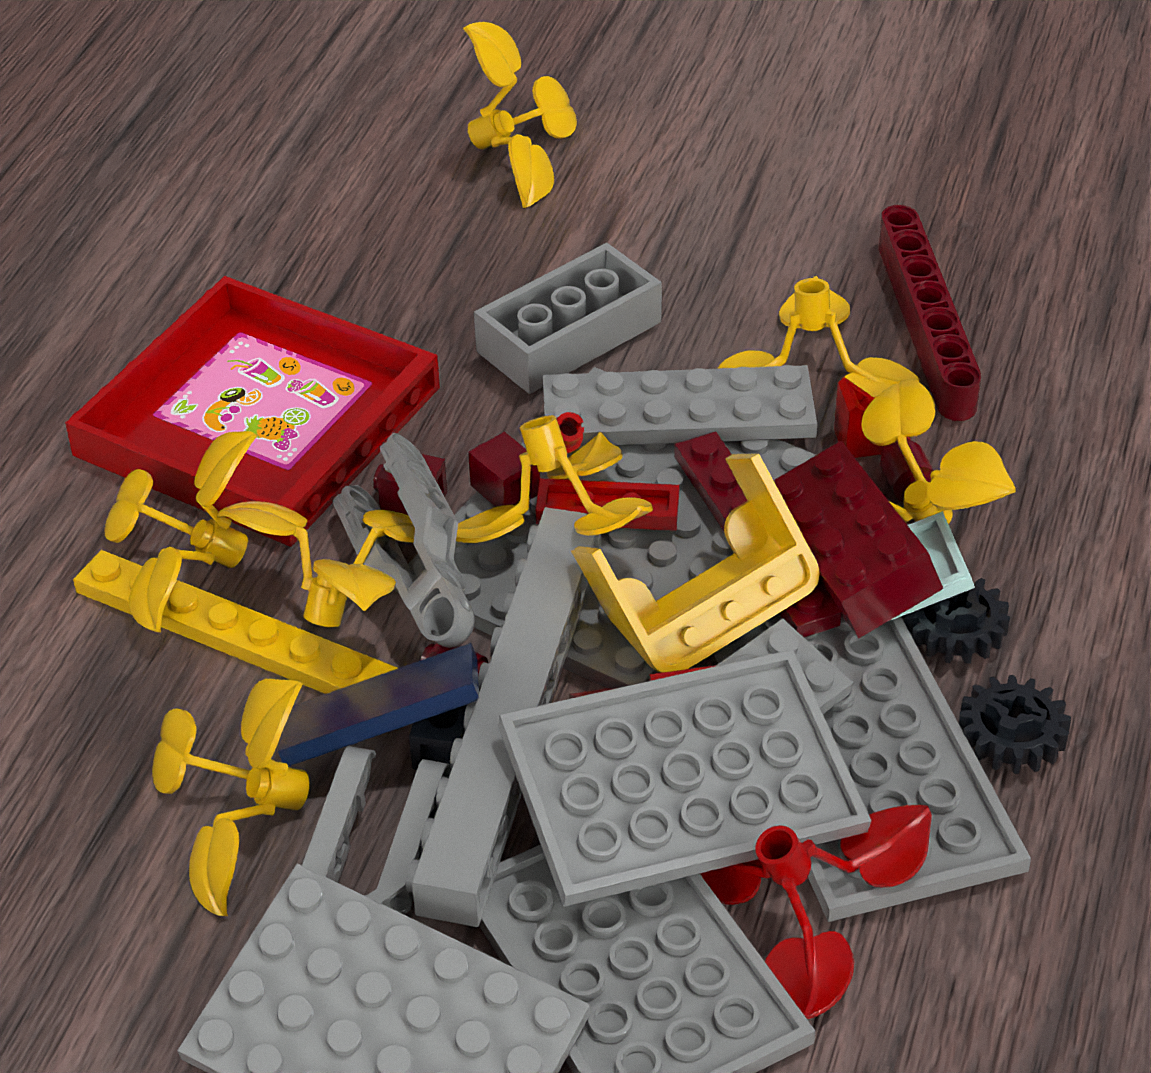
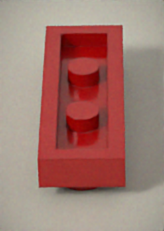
(663, 497)

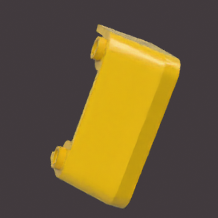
(761, 578)

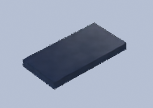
(380, 705)

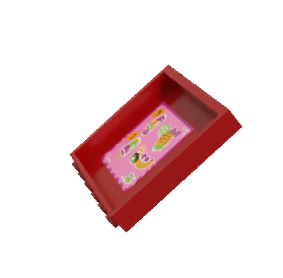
(265, 365)

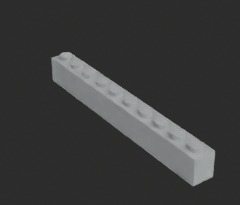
(482, 791)

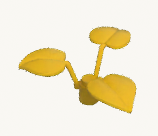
(529, 162)
(812, 309)
(548, 452)
(967, 474)
(211, 538)
(334, 579)
(268, 782)

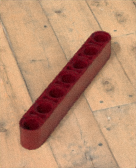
(929, 313)

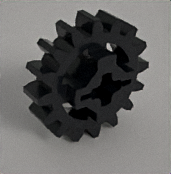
(961, 624)
(1014, 723)

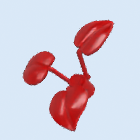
(821, 966)

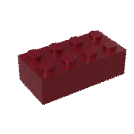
(859, 540)

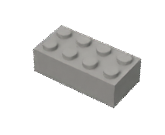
(568, 317)

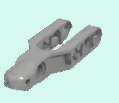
(438, 590)
(346, 797)

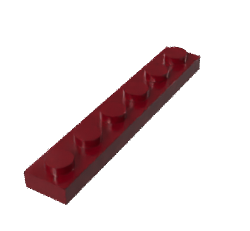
(707, 469)

